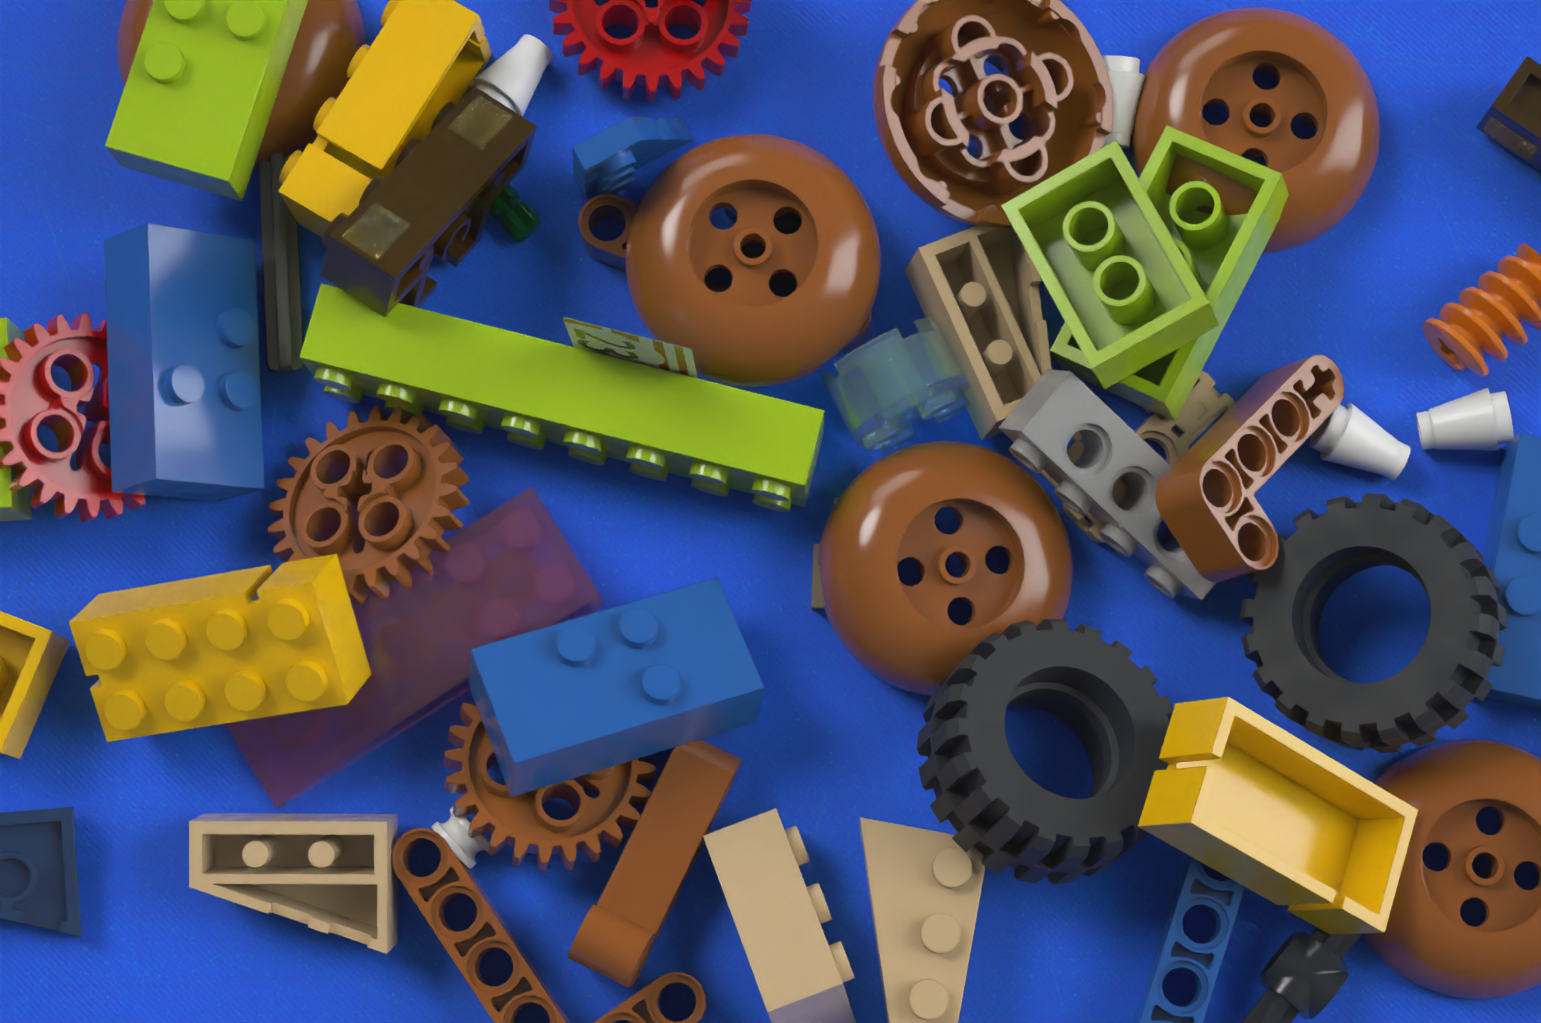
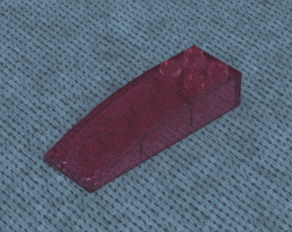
(494, 583)

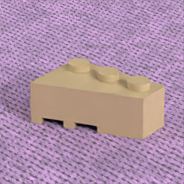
(990, 314)
(303, 867)
(923, 917)
(781, 921)

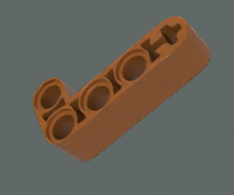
(1212, 487)
(655, 862)

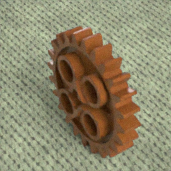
(372, 498)
(521, 818)

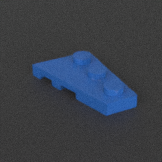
(614, 155)

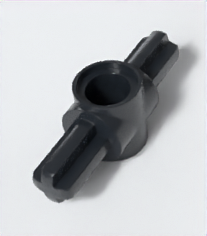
(1302, 977)

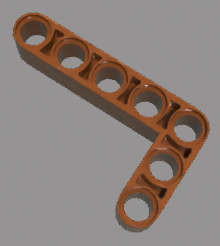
(491, 933)

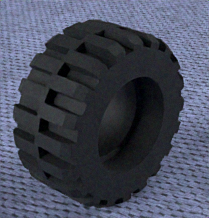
(1441, 676)
(987, 792)

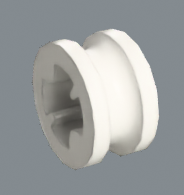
(456, 834)

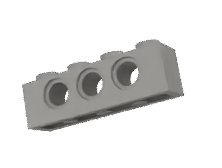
(1041, 431)

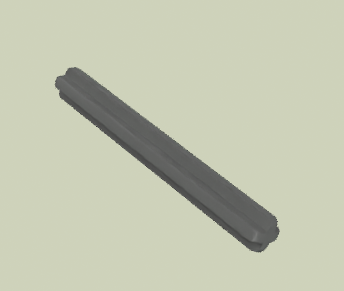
(280, 272)

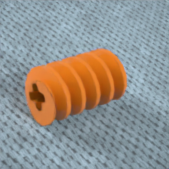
(1489, 314)

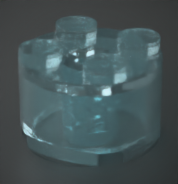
(897, 385)

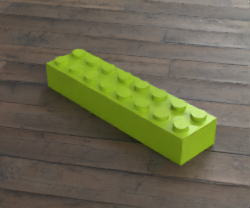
(565, 398)

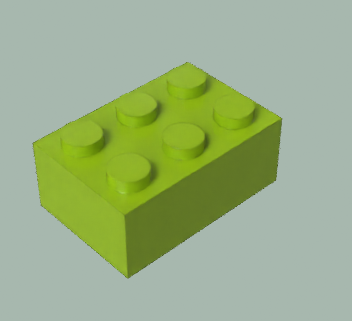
(1110, 265)

